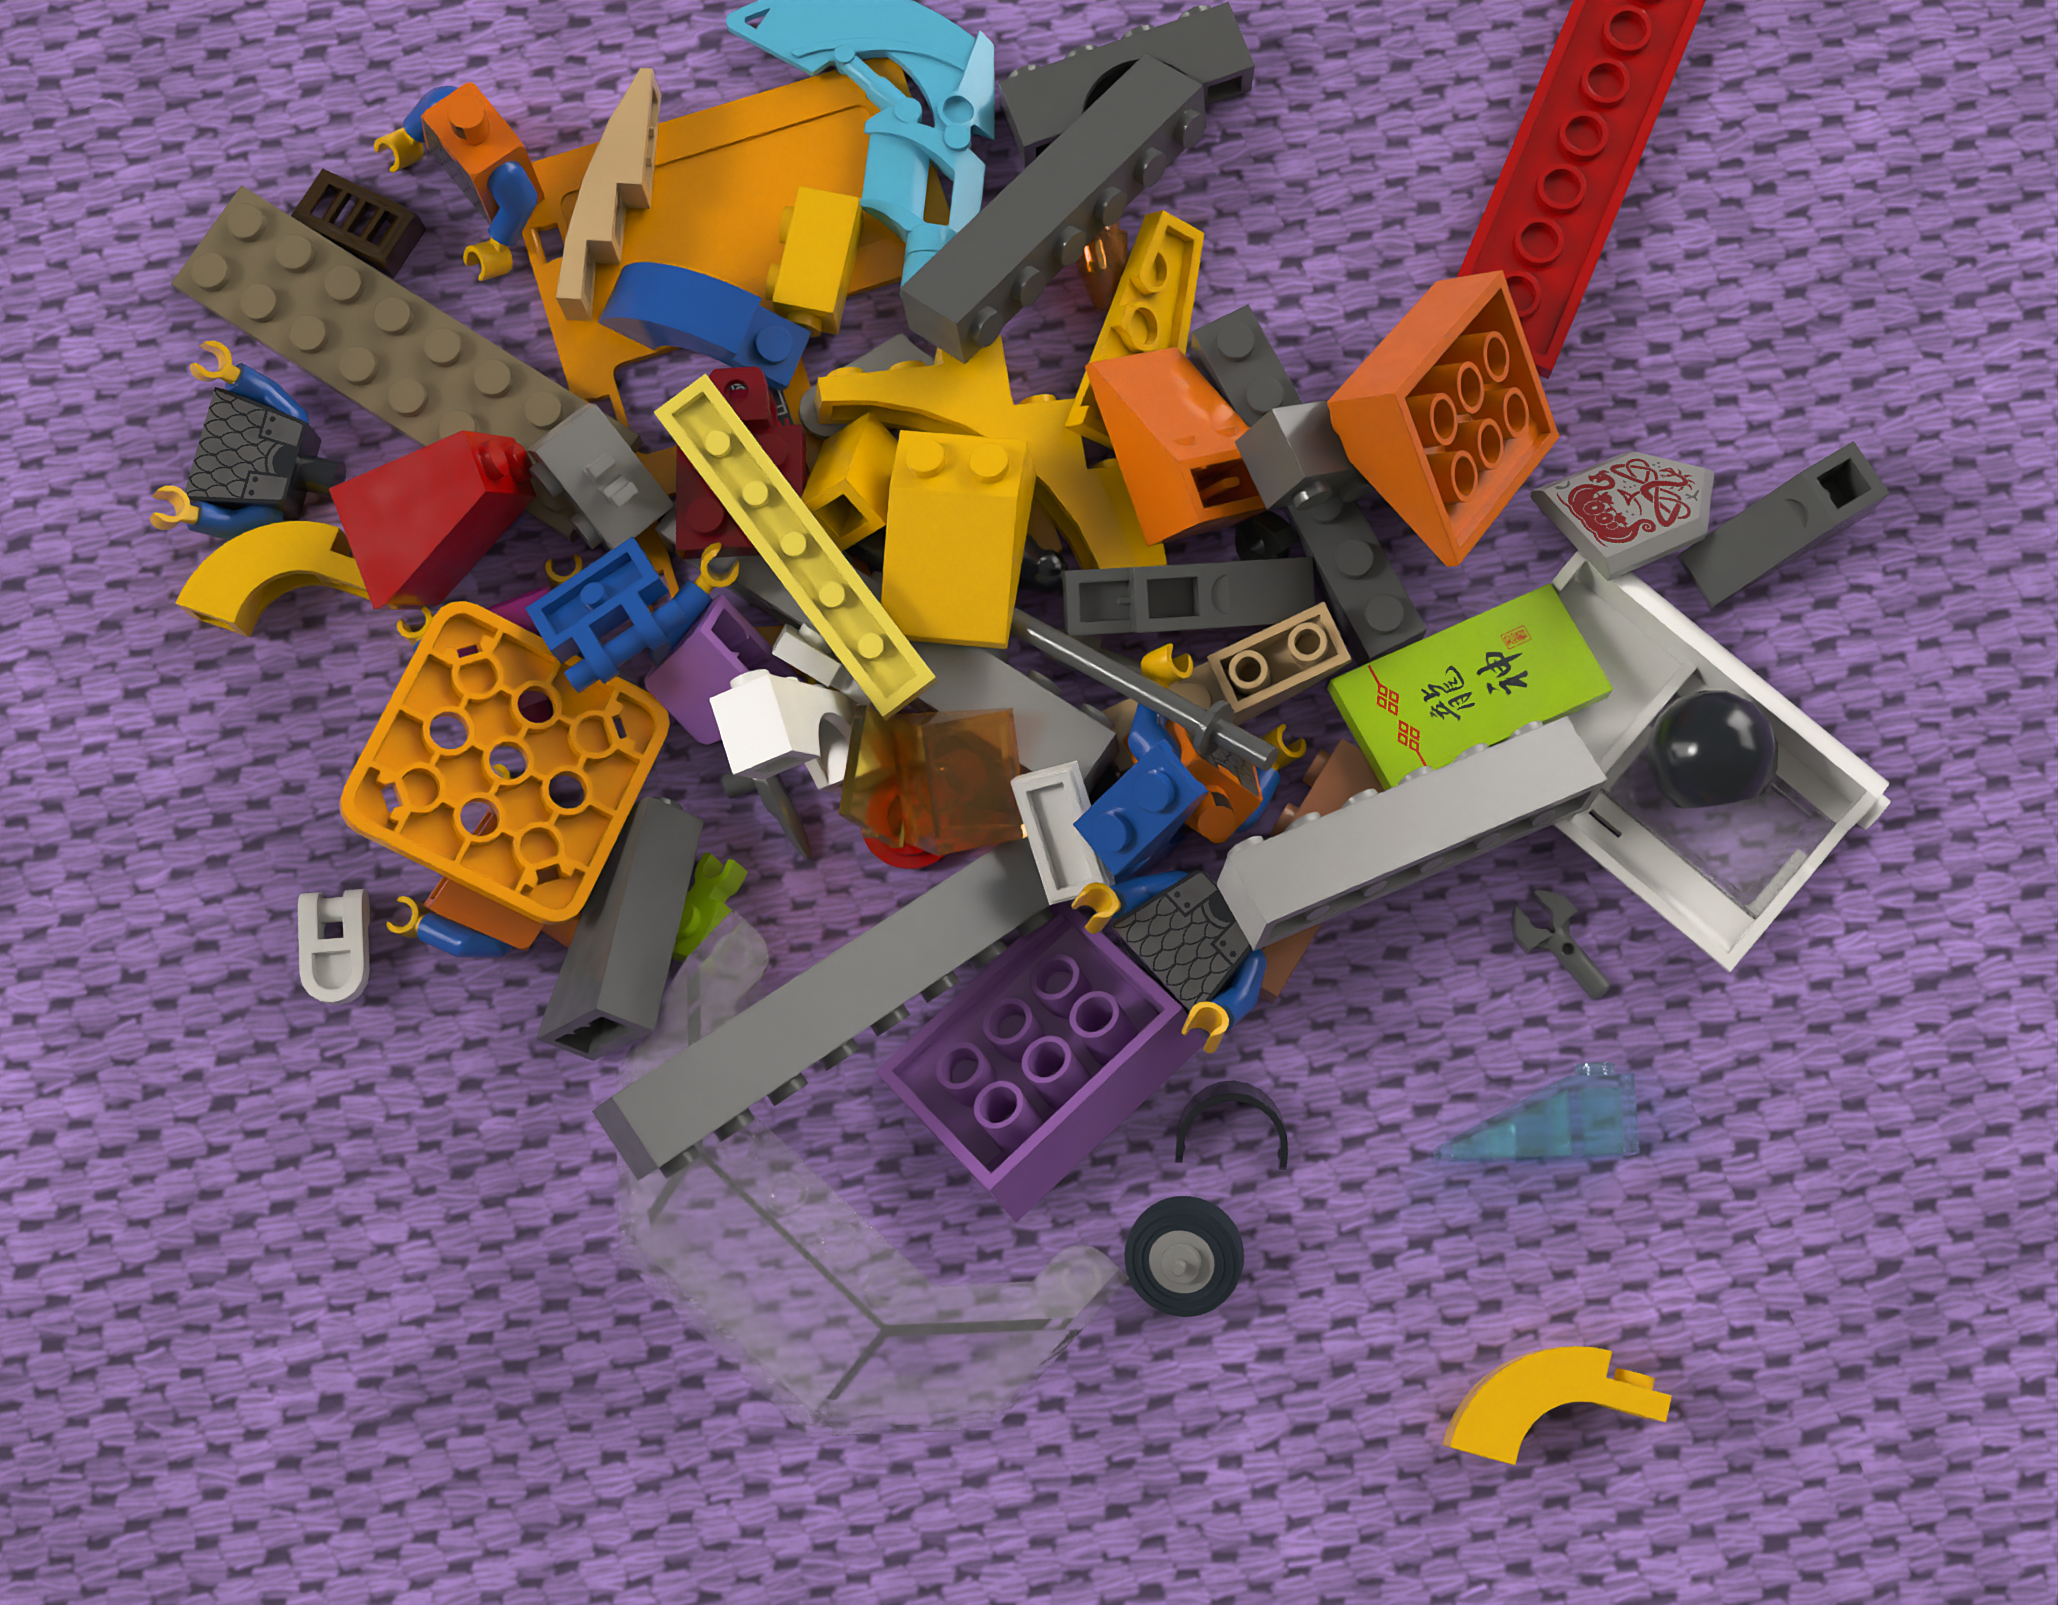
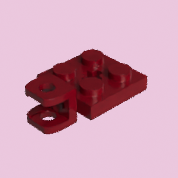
(699, 513)

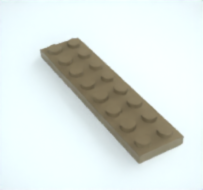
(373, 338)

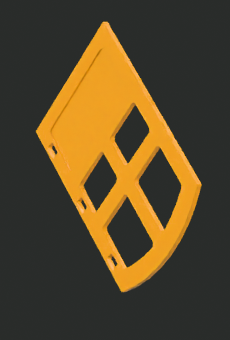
(719, 213)

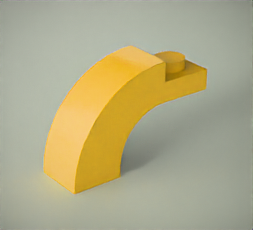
(263, 564)
(1520, 1391)

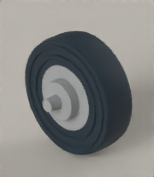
(1184, 1256)

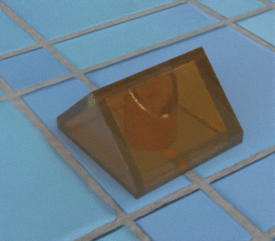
(957, 778)

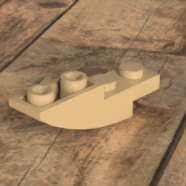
(1254, 671)

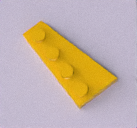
(1148, 309)

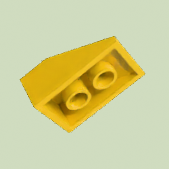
(956, 536)

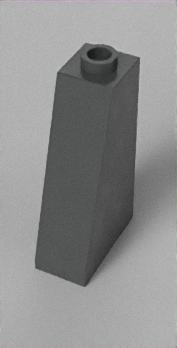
(625, 935)

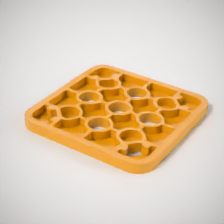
(439, 782)

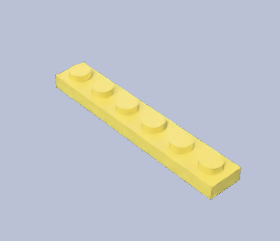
(796, 547)

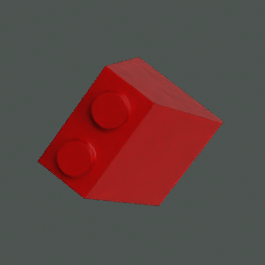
(432, 515)

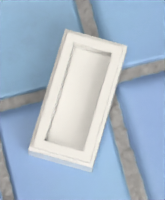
(1049, 806)

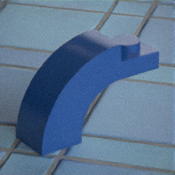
(706, 315)

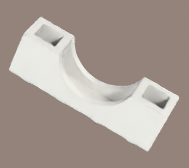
(782, 723)

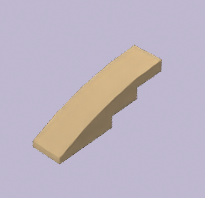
(615, 179)

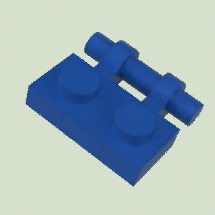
(597, 602)

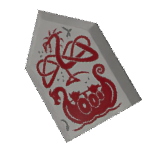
(1630, 510)

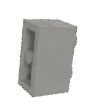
(598, 478)

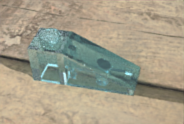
(1570, 1119)

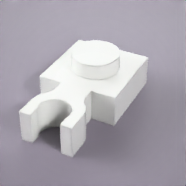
(812, 655)

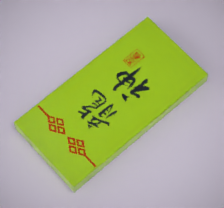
(1469, 686)

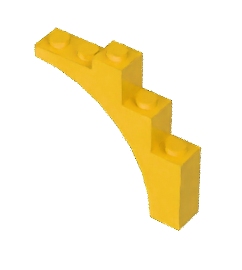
(976, 400)

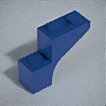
(1142, 814)

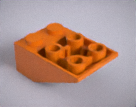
(1174, 445)

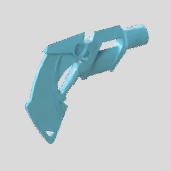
(944, 63)

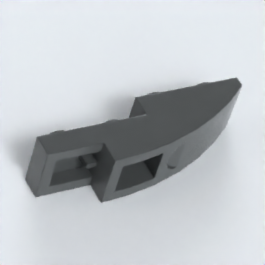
(1186, 596)

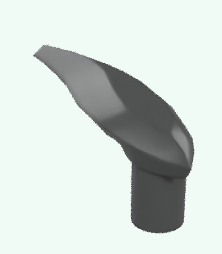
(777, 802)

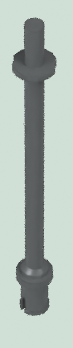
(1211, 727)

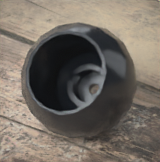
(1712, 750)

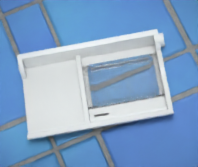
(1714, 868)

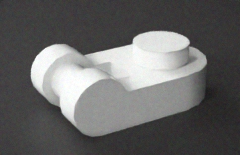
(335, 967)

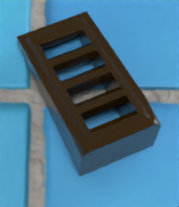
(394, 246)

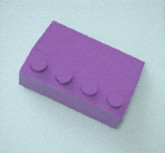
(1041, 1058)

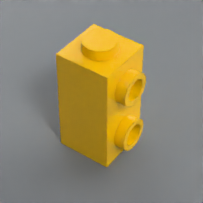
(817, 259)
(852, 481)

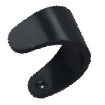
(1231, 1091)

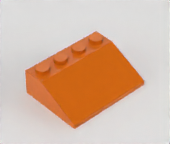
(1448, 413)

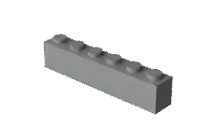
(1408, 831)

